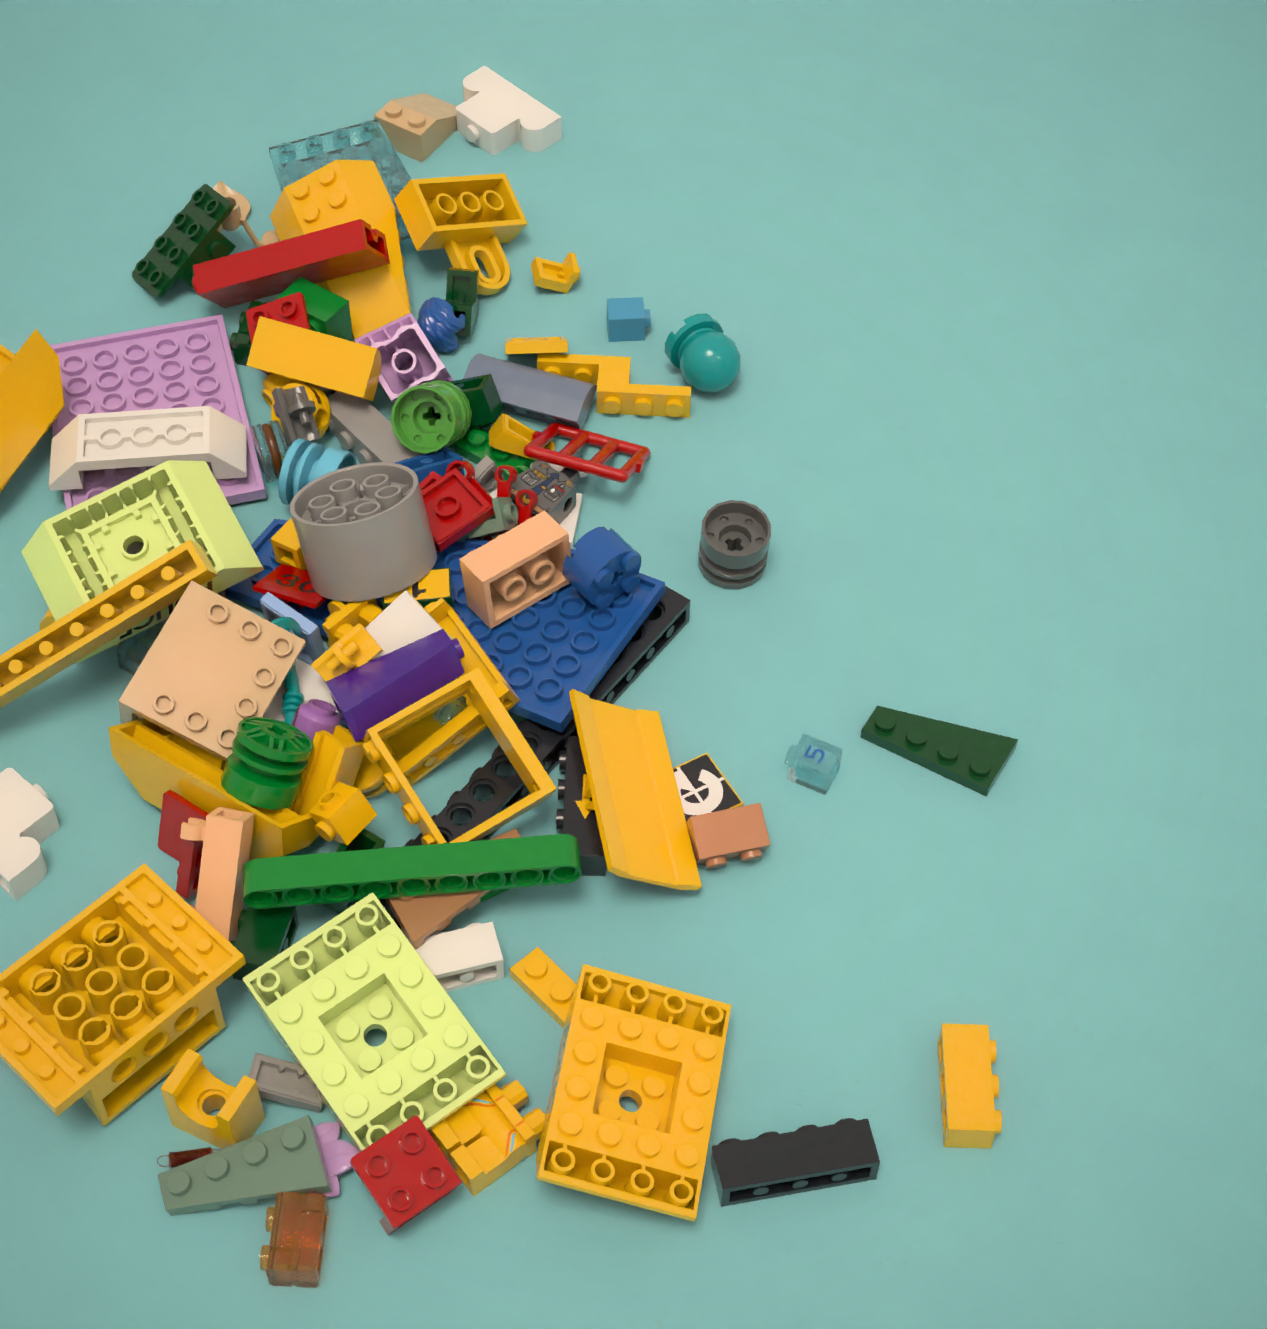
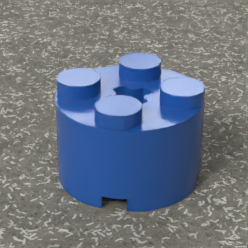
(602, 567)

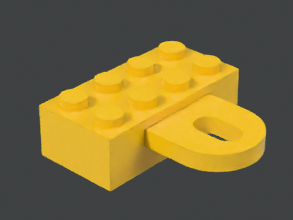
(466, 219)

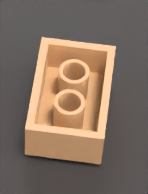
(515, 569)

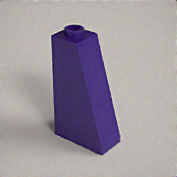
(395, 681)

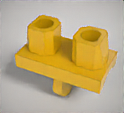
(347, 615)
(348, 653)

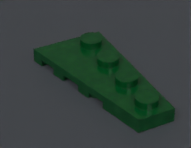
(948, 749)

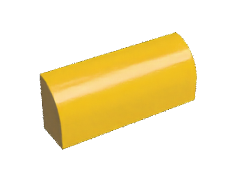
(315, 358)

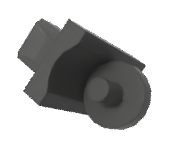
(295, 414)

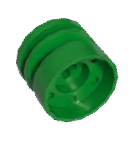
(266, 763)

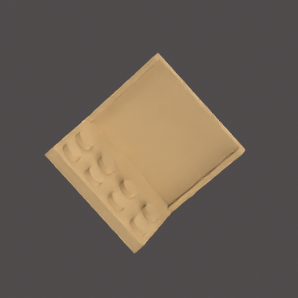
(210, 671)

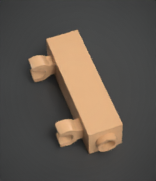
(224, 852)

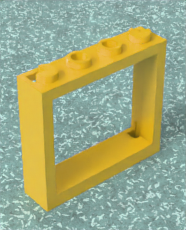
(502, 728)

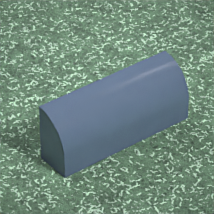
(535, 391)

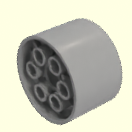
(364, 531)

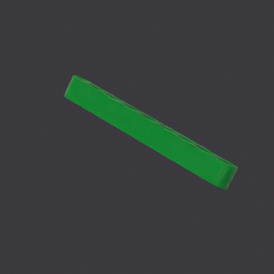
(411, 871)

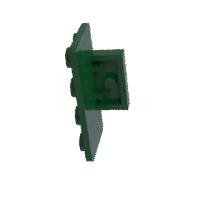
(186, 242)

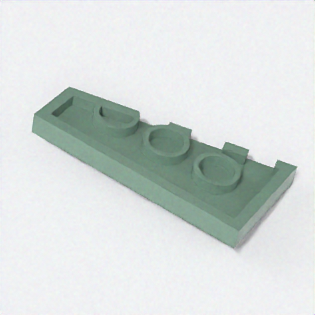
(249, 1171)

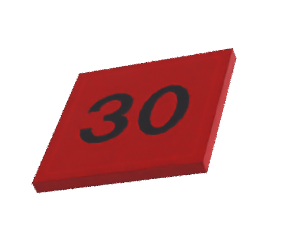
(291, 586)

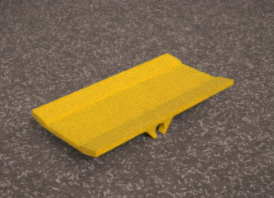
(634, 794)

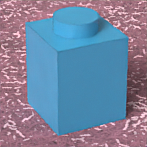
(627, 319)

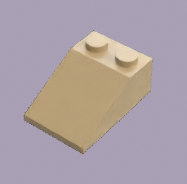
(417, 124)

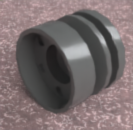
(734, 544)

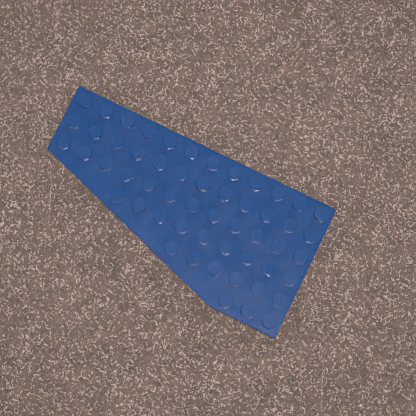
(539, 651)

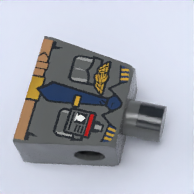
(554, 490)

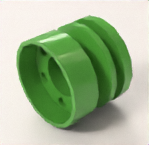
(417, 426)

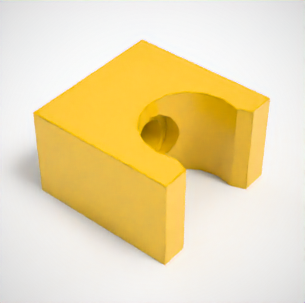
(195, 1092)

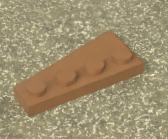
(425, 914)

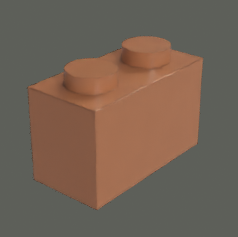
(728, 835)

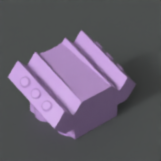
(405, 356)

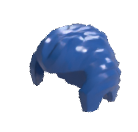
(440, 324)

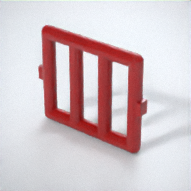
(595, 465)

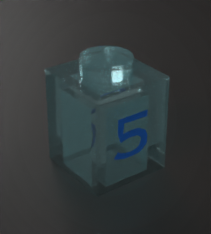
(813, 763)

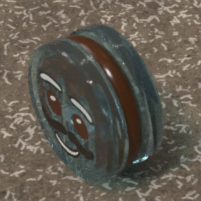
(269, 448)

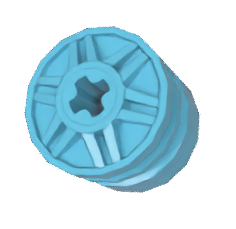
(308, 462)

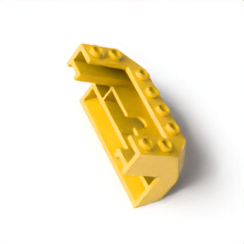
(28, 400)
(164, 762)

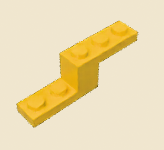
(613, 384)

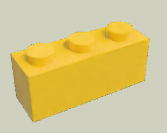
(968, 1086)

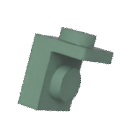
(502, 521)

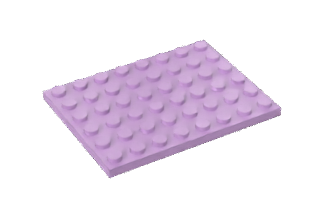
(151, 370)

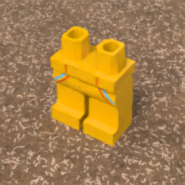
(489, 1135)

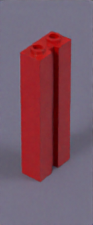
(276, 266)

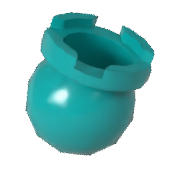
(704, 354)

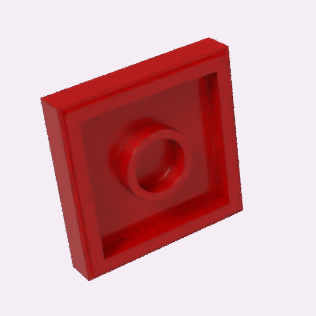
(454, 508)

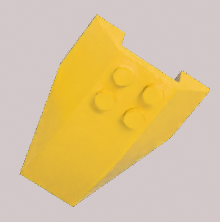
(340, 195)

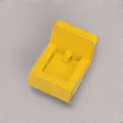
(555, 275)

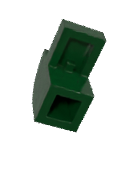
(463, 296)

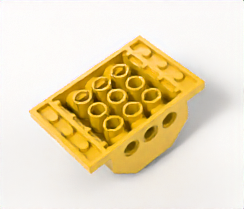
(114, 997)

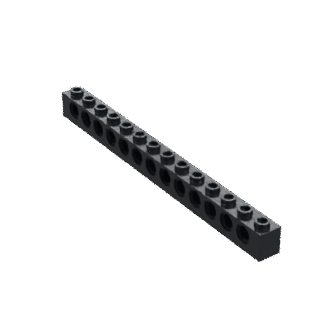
(489, 782)

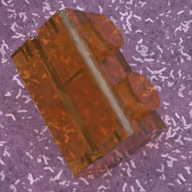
(296, 1239)

